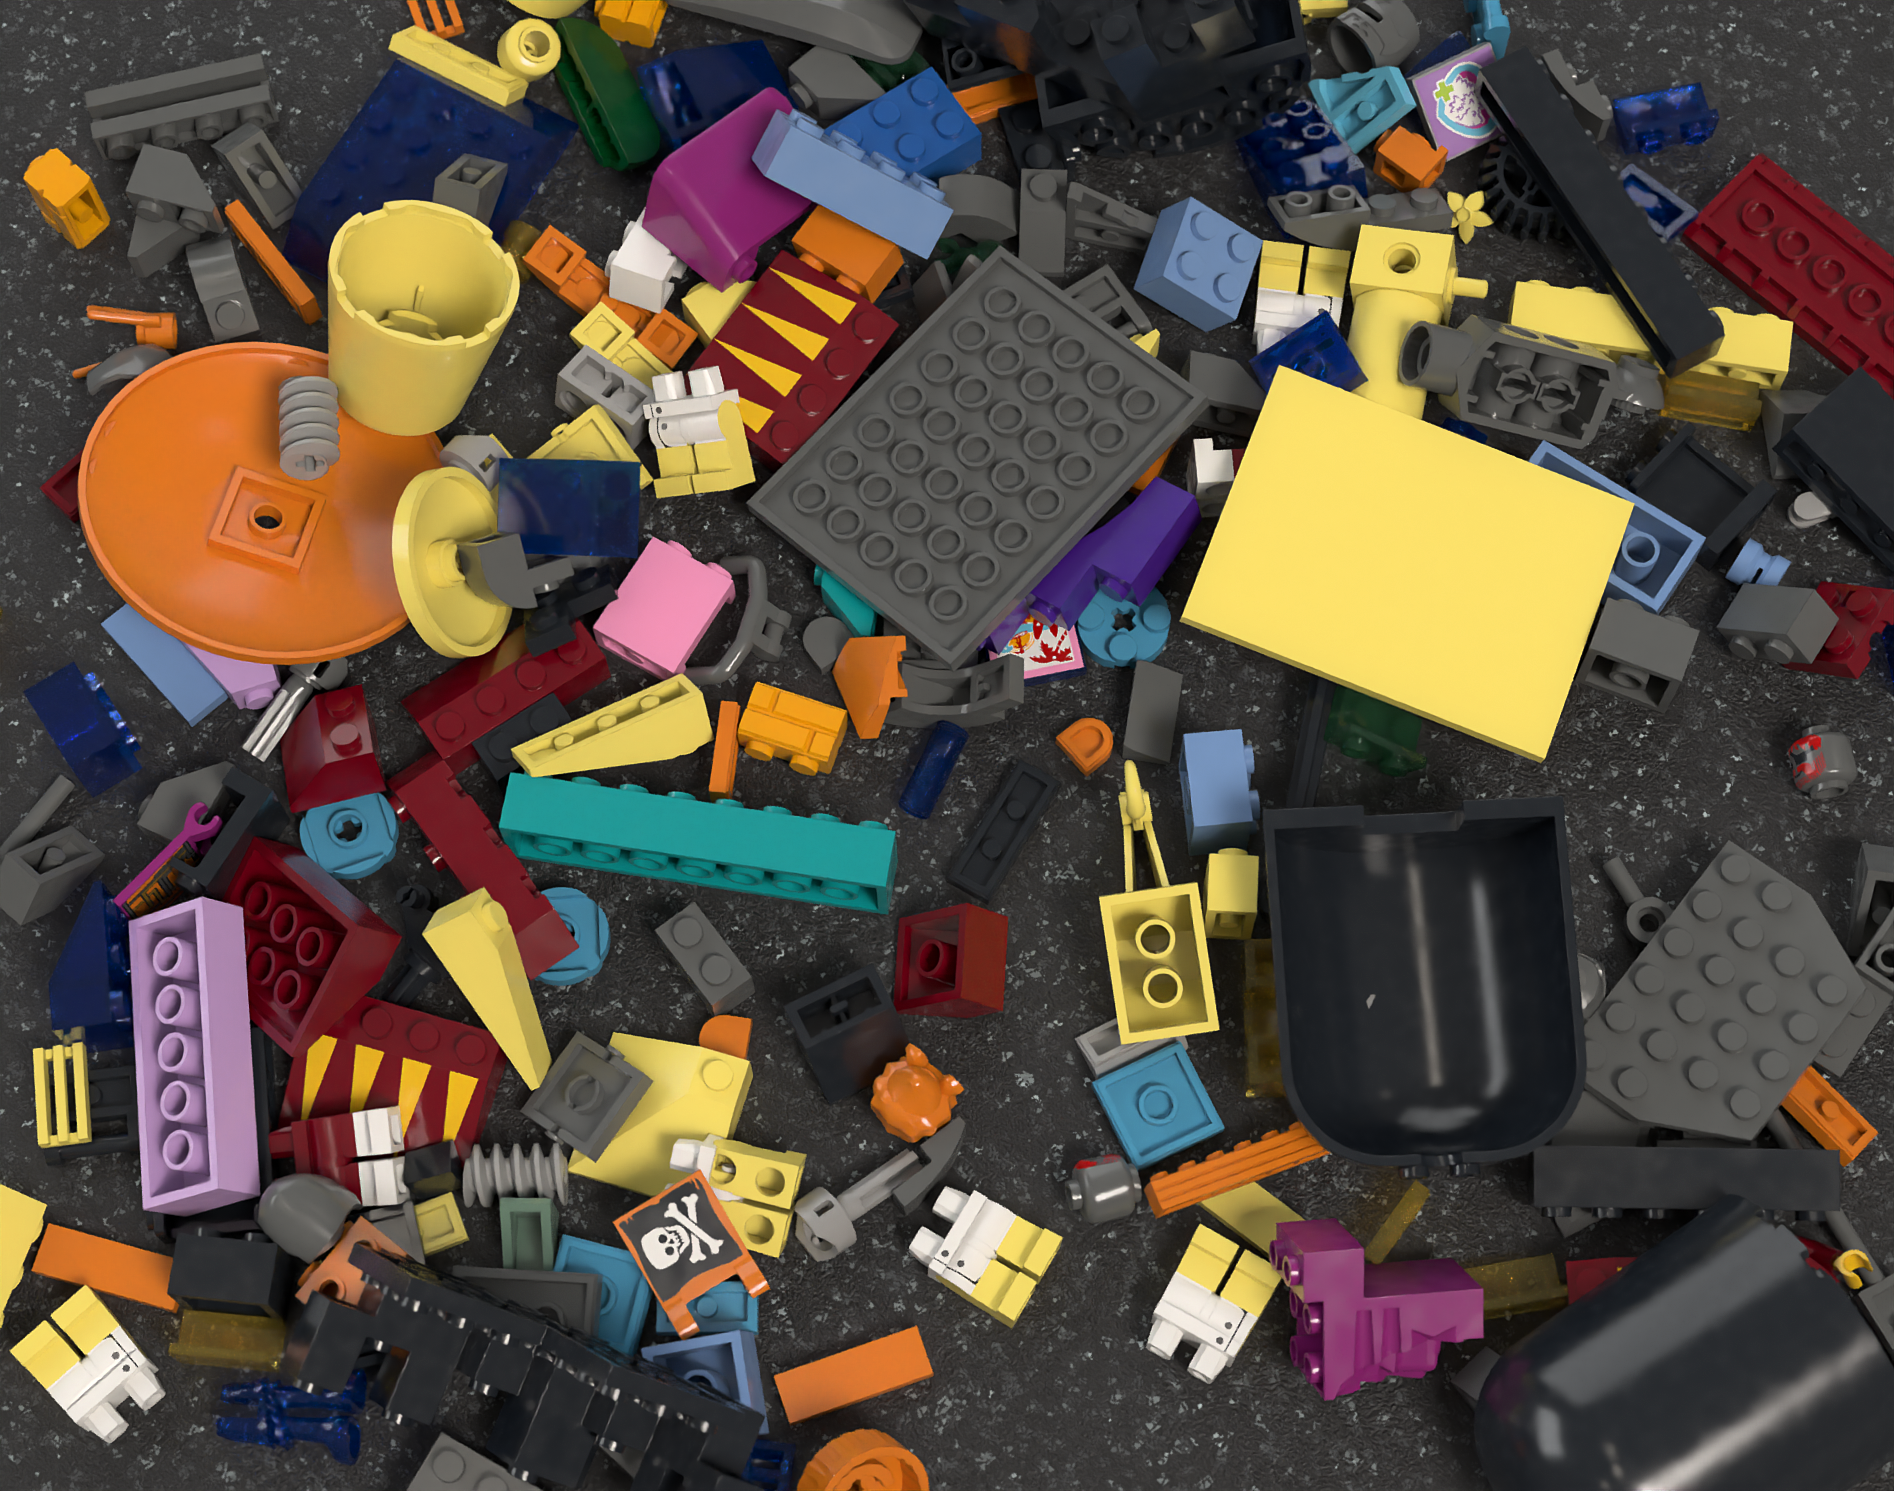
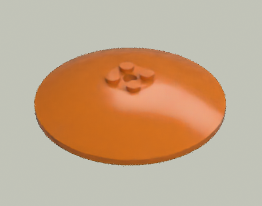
(175, 499)

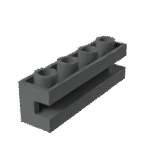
(181, 106)

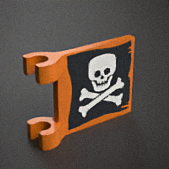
(687, 1248)

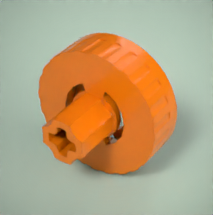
(857, 1457)

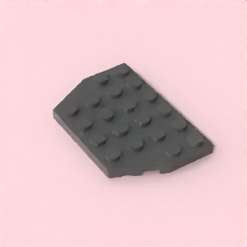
(1722, 1006)

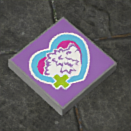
(1448, 102)

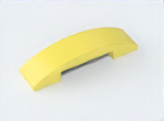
(615, 341)

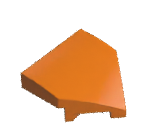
(869, 678)

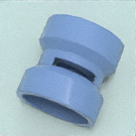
(1751, 560)

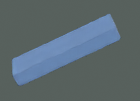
(166, 664)

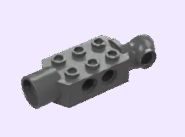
(1525, 379)

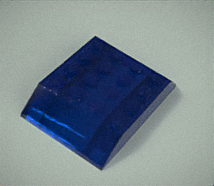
(407, 138)

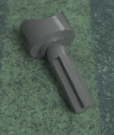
(290, 701)

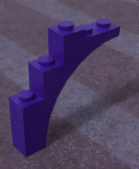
(1119, 559)

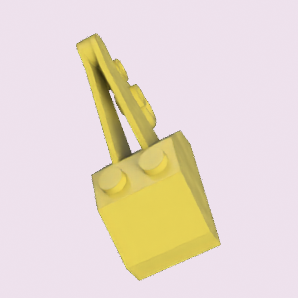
(1155, 941)

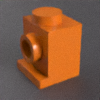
(1408, 160)

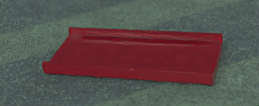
(1803, 266)

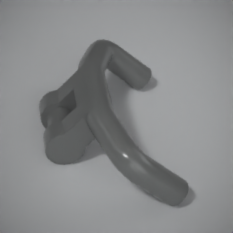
(749, 636)

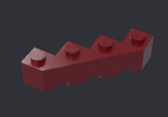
(477, 858)

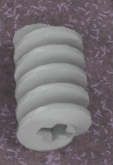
(308, 426)
(515, 1174)

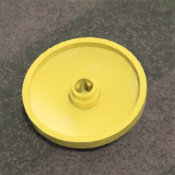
(430, 520)

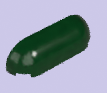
(605, 96)

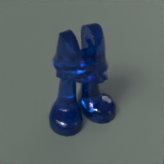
(276, 1428)

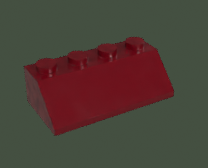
(499, 686)

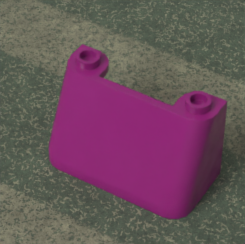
(714, 200)

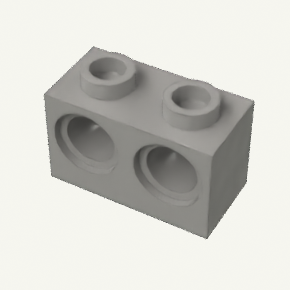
(597, 381)

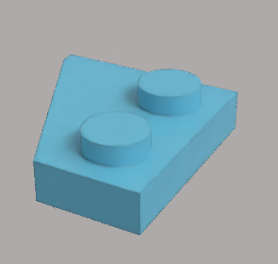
(1363, 103)

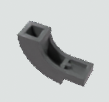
(964, 697)

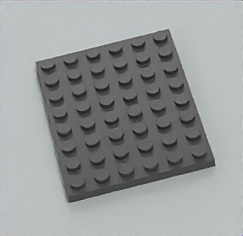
(977, 456)

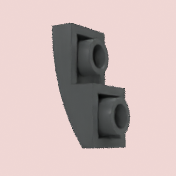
(1589, 107)

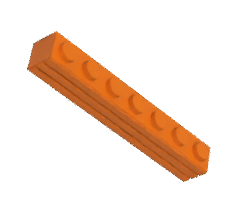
(1231, 1170)

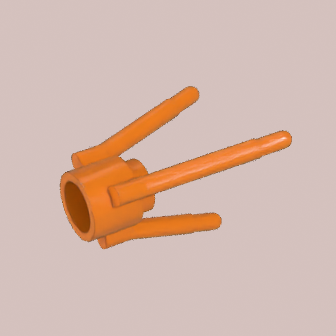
(150, 328)

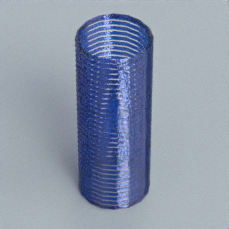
(933, 769)

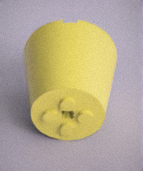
(414, 313)

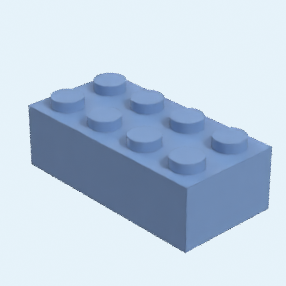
(852, 184)
(1654, 546)

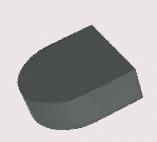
(824, 641)

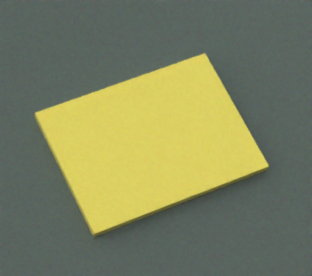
(1409, 563)

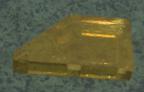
(1397, 1223)

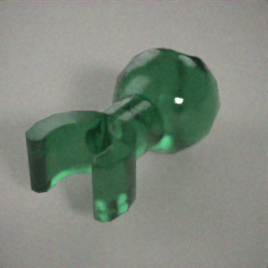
(959, 254)

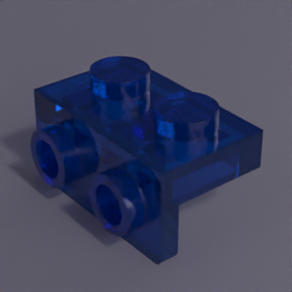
(1664, 119)

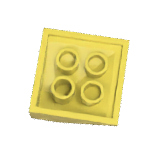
(690, 1098)

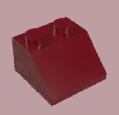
(332, 751)
(951, 962)

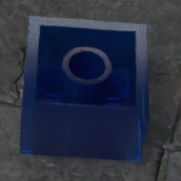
(85, 728)

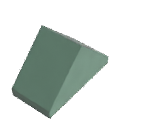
(529, 1233)

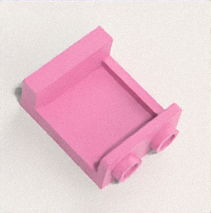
(663, 609)

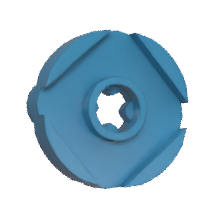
(1124, 647)
(355, 858)
(591, 933)

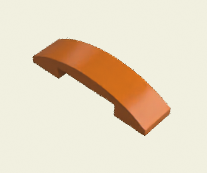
(583, 285)

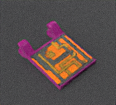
(155, 886)

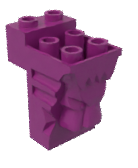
(1368, 1318)

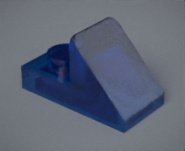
(1664, 209)

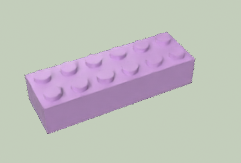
(193, 1058)

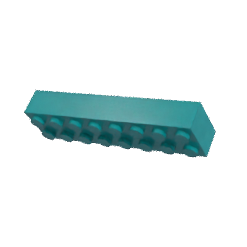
(700, 842)

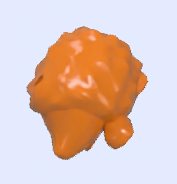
(914, 1097)

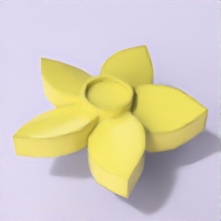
(1467, 214)

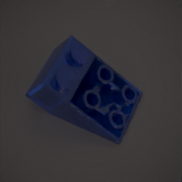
(703, 85)
(1299, 154)
(571, 506)
(93, 978)

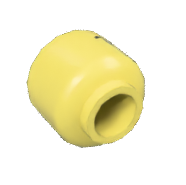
(529, 49)

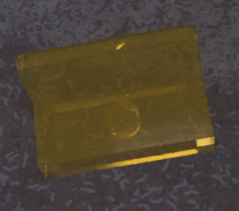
(1712, 400)
(1519, 1286)
(230, 1341)

